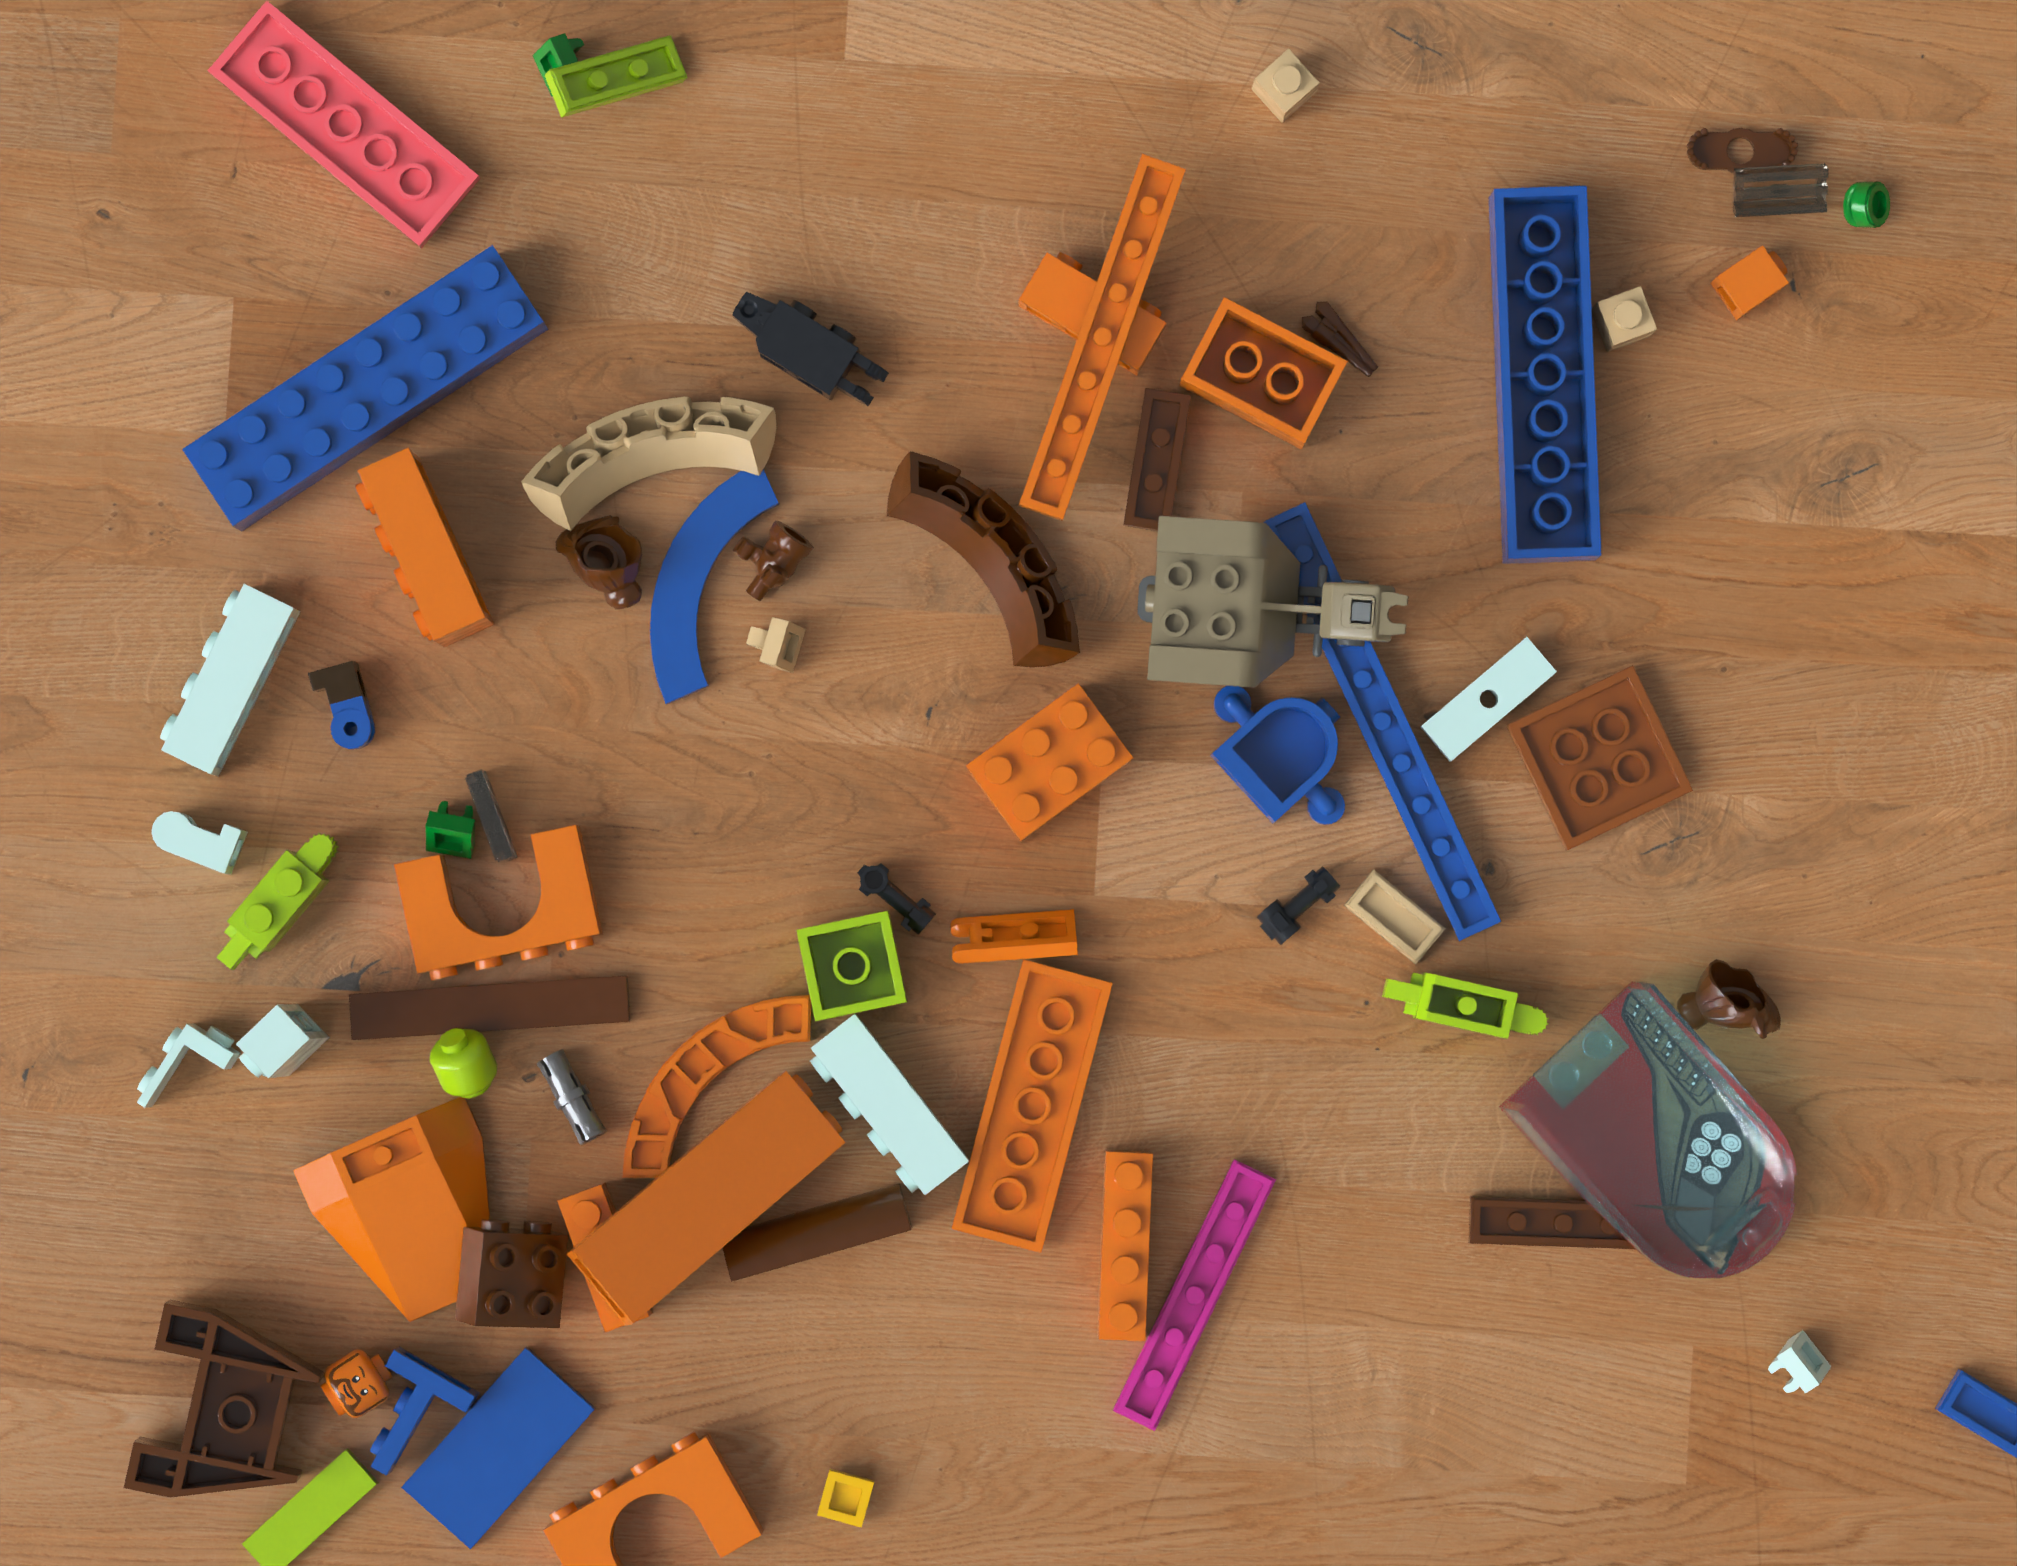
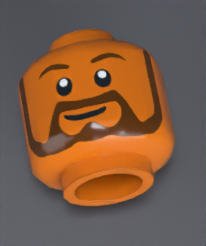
(356, 1383)

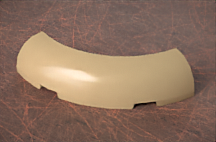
(648, 442)

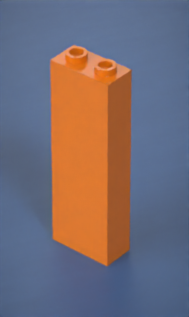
(707, 1197)

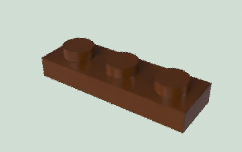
(1156, 458)

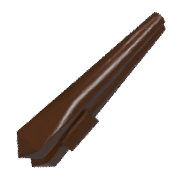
(1337, 336)

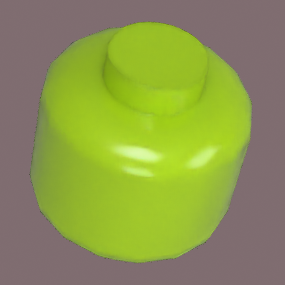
(463, 1062)

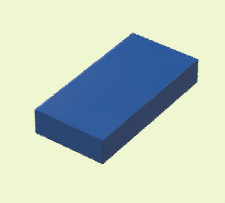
(1981, 1411)

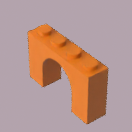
(445, 940)
(691, 1474)

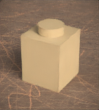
(1285, 85)
(1623, 319)

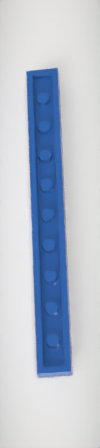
(1394, 746)

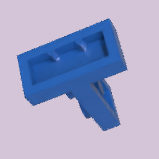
(414, 1404)

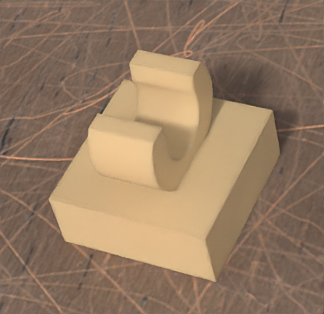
(779, 644)

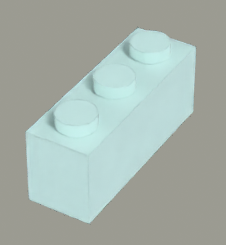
(280, 1042)

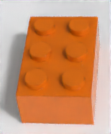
(1262, 373)
(1049, 762)

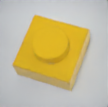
(845, 1498)

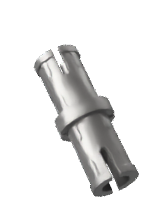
(571, 1097)

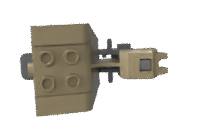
(1233, 601)

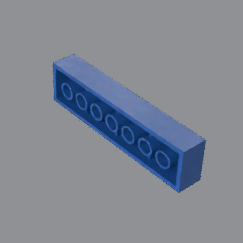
(1544, 374)
(365, 389)

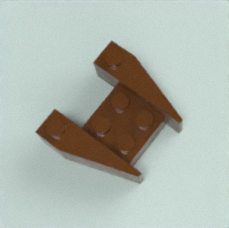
(233, 1411)

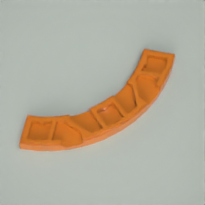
(696, 1065)

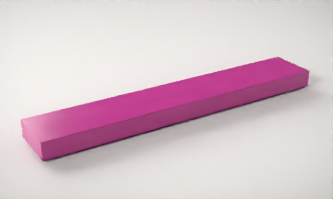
(1194, 1295)

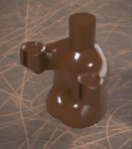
(776, 560)

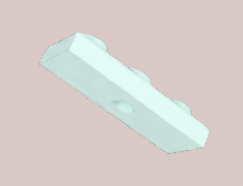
(1508, 680)

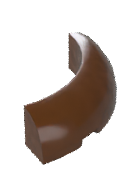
(998, 548)

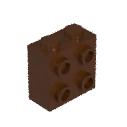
(511, 1275)

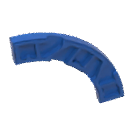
(685, 575)

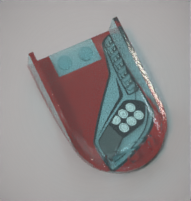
(1661, 1139)

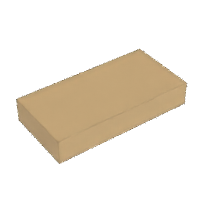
(1394, 916)

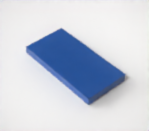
(498, 1447)

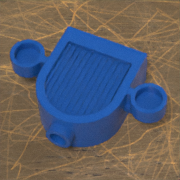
(1281, 753)

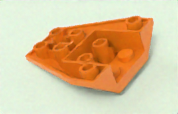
(404, 1203)

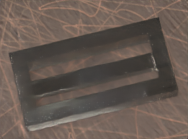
(1780, 206)
(491, 816)

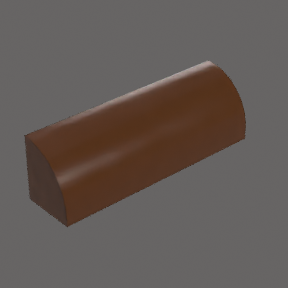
(817, 1232)

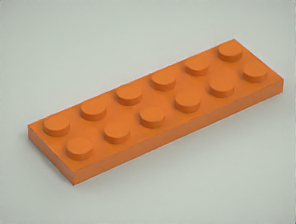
(1032, 1106)

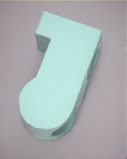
(181, 836)

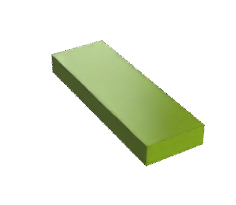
(616, 76)
(311, 1511)

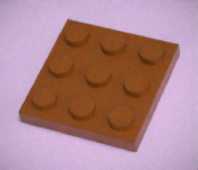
(1599, 758)

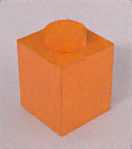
(1751, 281)

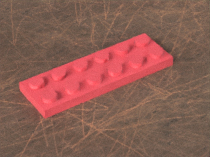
(344, 124)

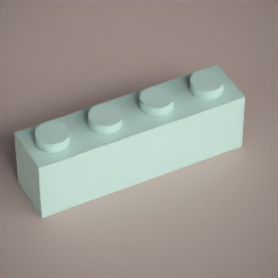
(230, 679)
(889, 1105)

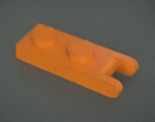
(1015, 936)

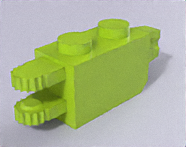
(278, 900)
(1465, 1005)

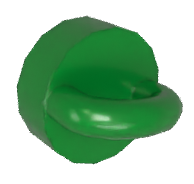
(1866, 204)

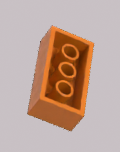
(425, 547)

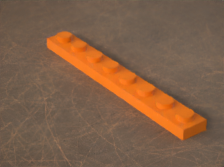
(1102, 337)

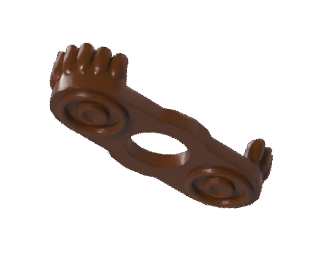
(1709, 149)

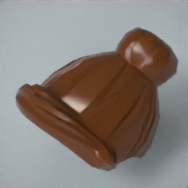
(604, 559)
(1729, 1000)

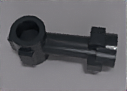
(875, 881)
(1280, 920)

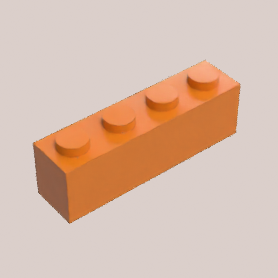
(1125, 1245)

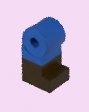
(353, 720)

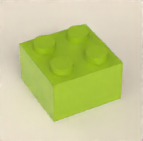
(852, 965)

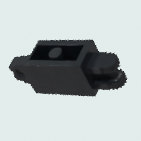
(805, 348)

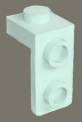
(211, 1044)

